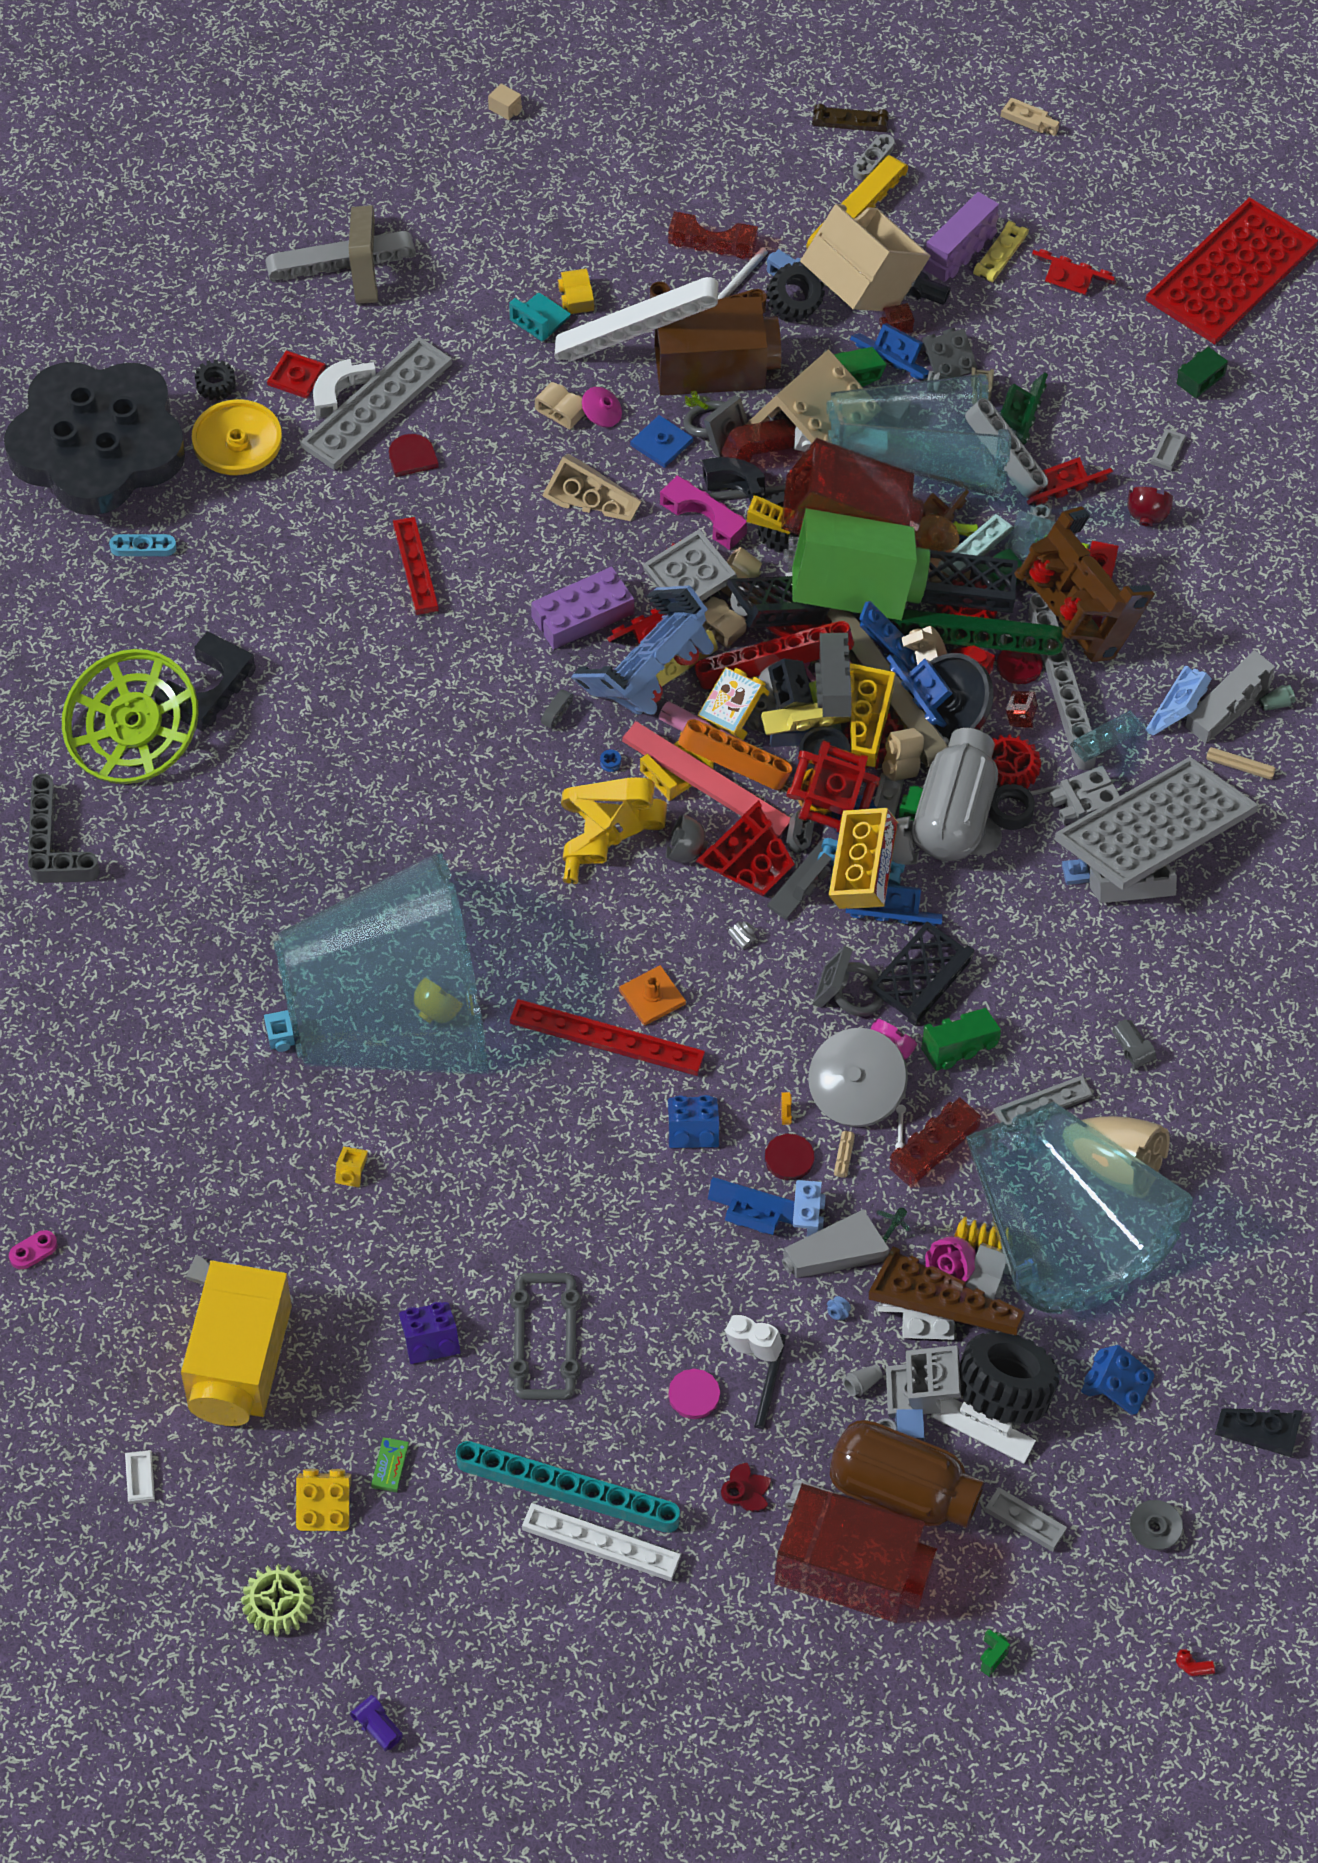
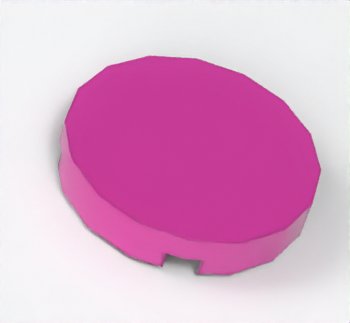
(694, 1393)

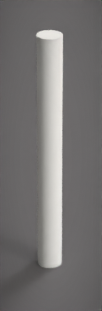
(747, 269)

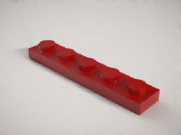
(415, 566)

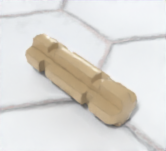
(844, 1154)

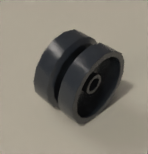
(813, 739)

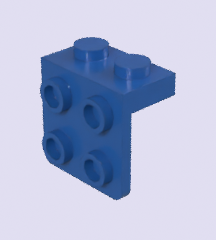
(693, 1122)
(1119, 1378)

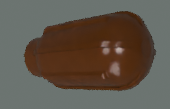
(903, 1475)

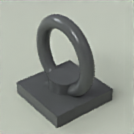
(719, 423)
(834, 979)

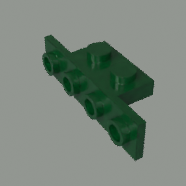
(1021, 407)

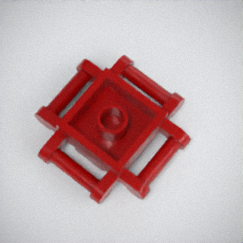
(832, 783)

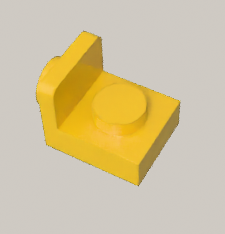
(350, 1166)

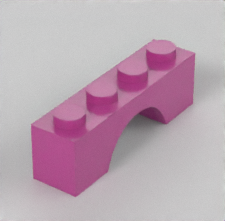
(683, 497)

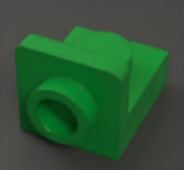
(993, 1657)

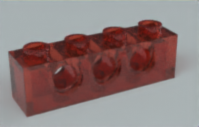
(913, 1169)

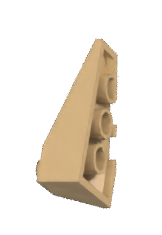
(585, 487)

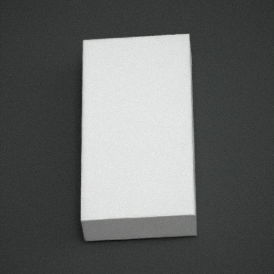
(140, 1477)

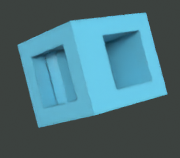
(279, 1030)

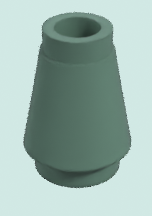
(1278, 698)

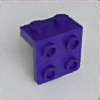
(429, 1332)

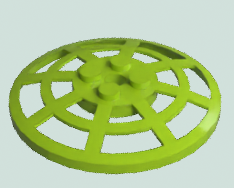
(123, 708)

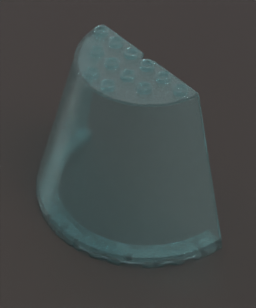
(386, 978)

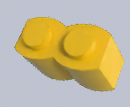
(577, 291)

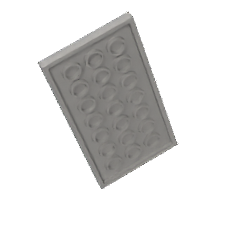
(1156, 823)

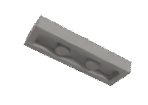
(1025, 1519)

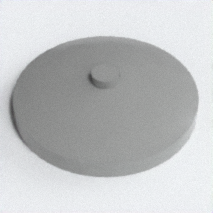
(858, 1077)

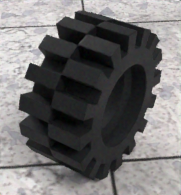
(215, 389)

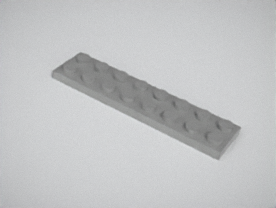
(376, 403)

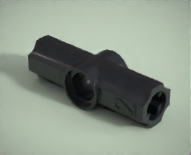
(929, 289)

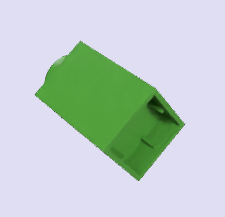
(855, 561)

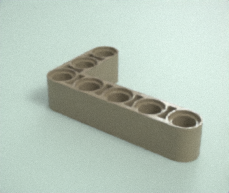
(361, 254)

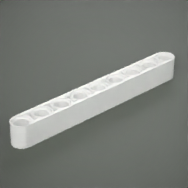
(637, 319)

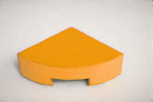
(786, 1102)

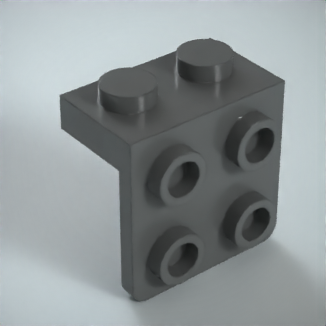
(949, 353)

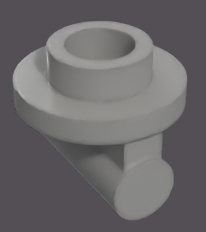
(742, 934)

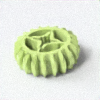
(288, 1600)

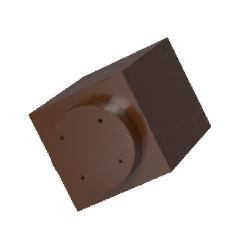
(718, 349)

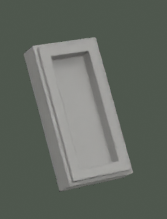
(1168, 449)

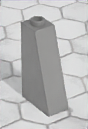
(837, 1247)

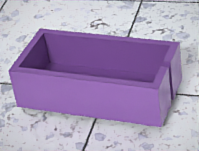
(962, 237)
(582, 607)

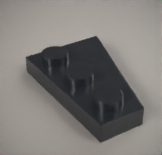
(1263, 1430)

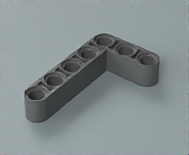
(43, 838)

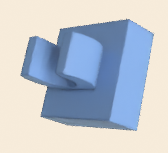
(1075, 872)

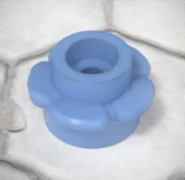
(838, 1308)

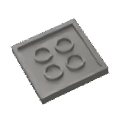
(691, 563)

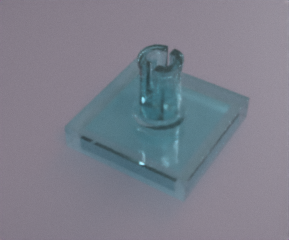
(1027, 531)

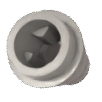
(861, 1380)

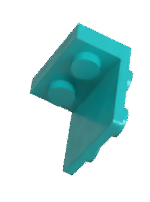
(538, 315)

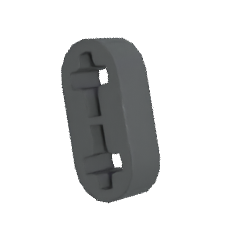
(557, 708)
(796, 829)

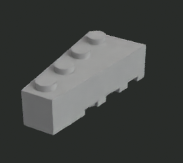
(1231, 697)

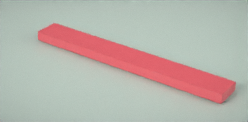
(700, 775)

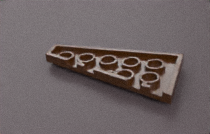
(934, 1292)

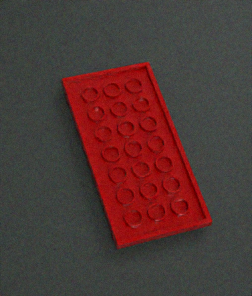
(1231, 270)

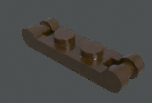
(850, 118)

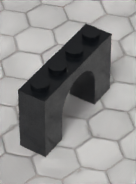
(231, 662)

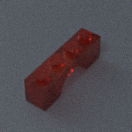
(736, 241)

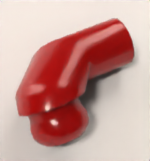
(1192, 1667)

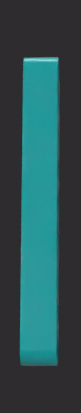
(576, 1496)

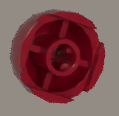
(1148, 505)

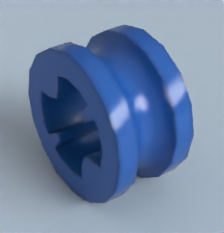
(609, 754)

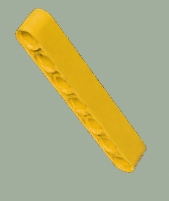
(872, 189)

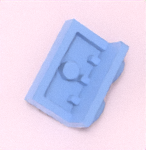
(807, 1205)

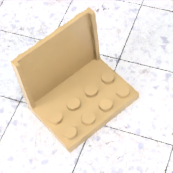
(807, 396)

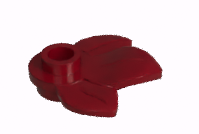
(749, 1486)

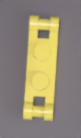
(1001, 251)

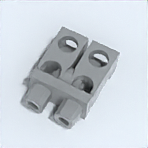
(1083, 794)

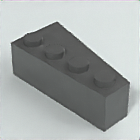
(833, 675)

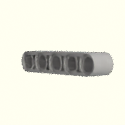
(1021, 466)

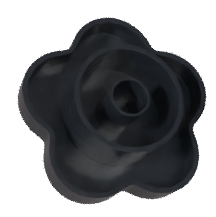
(95, 434)

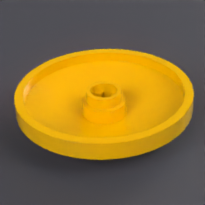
(236, 437)

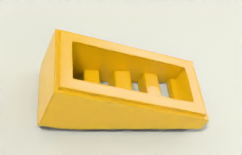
(760, 518)

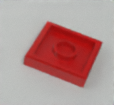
(296, 374)

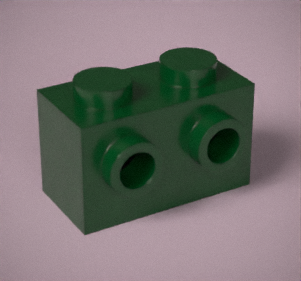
(1201, 372)

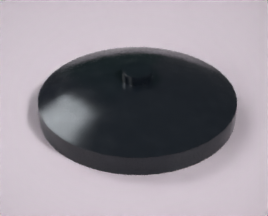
(970, 696)

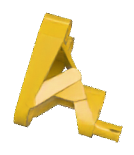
(635, 814)

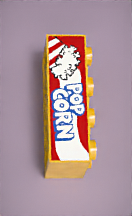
(863, 858)

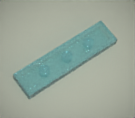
(1107, 736)

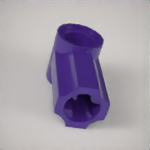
(374, 1720)

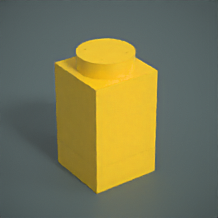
(235, 1343)

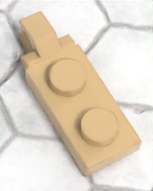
(1029, 117)

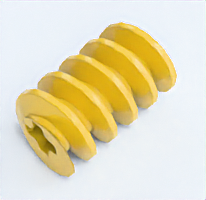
(977, 1236)

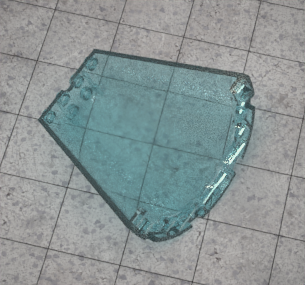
(923, 431)
(1066, 1220)

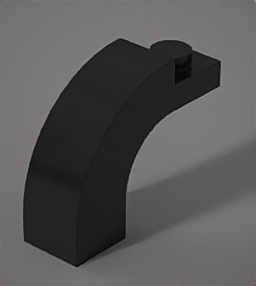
(735, 474)

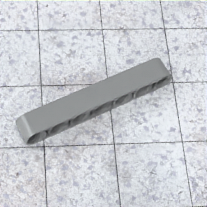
(336, 256)

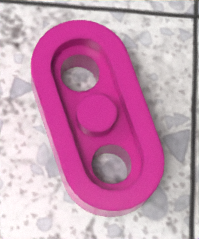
(34, 1249)

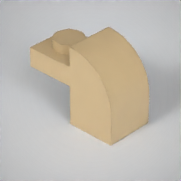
(925, 643)

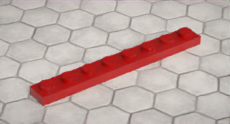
(607, 1037)

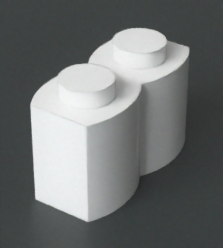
(754, 1338)

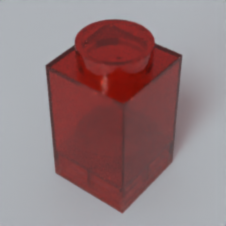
(849, 485)
(854, 1554)

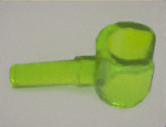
(691, 402)

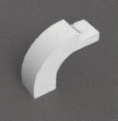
(336, 379)

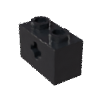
(790, 683)

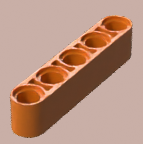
(735, 754)

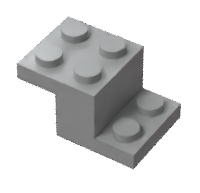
(924, 1380)

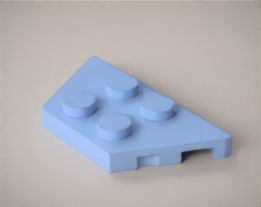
(1180, 700)

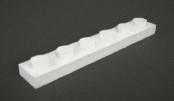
(601, 1542)

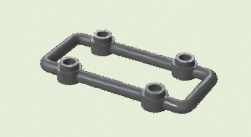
(570, 1368)

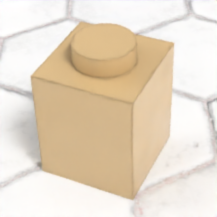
(505, 102)

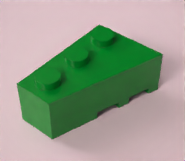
(863, 364)
(960, 1038)

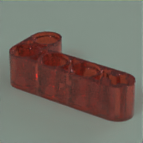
(759, 438)

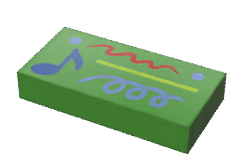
(390, 1464)

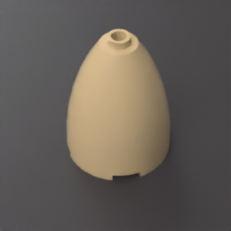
(1138, 1137)

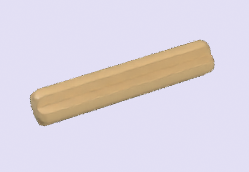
(1240, 763)

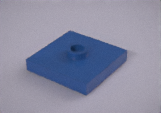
(661, 441)

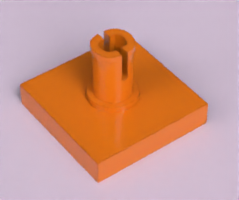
(652, 995)

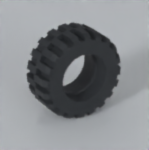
(1007, 1378)

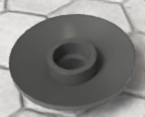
(1160, 1514)

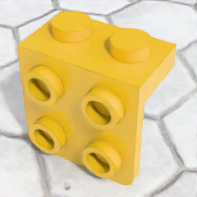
(322, 1500)

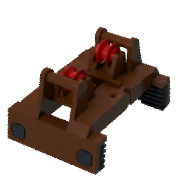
(1079, 588)

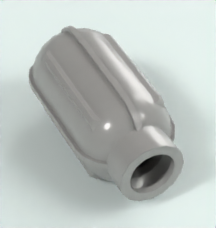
(956, 797)

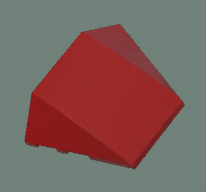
(750, 853)

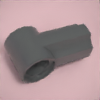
(1134, 1046)

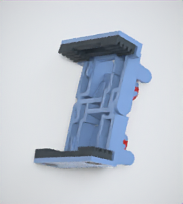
(676, 636)

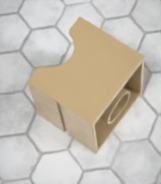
(865, 258)

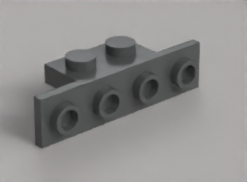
(801, 883)

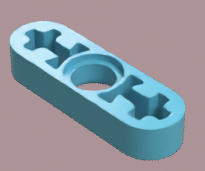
(136, 539)

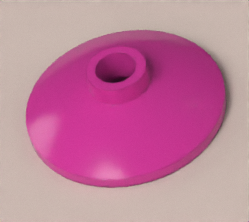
(601, 407)

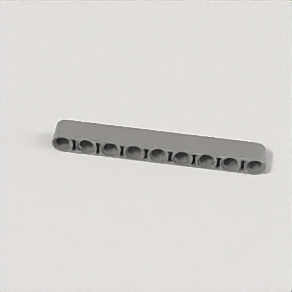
(1063, 683)

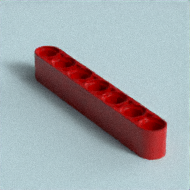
(757, 657)

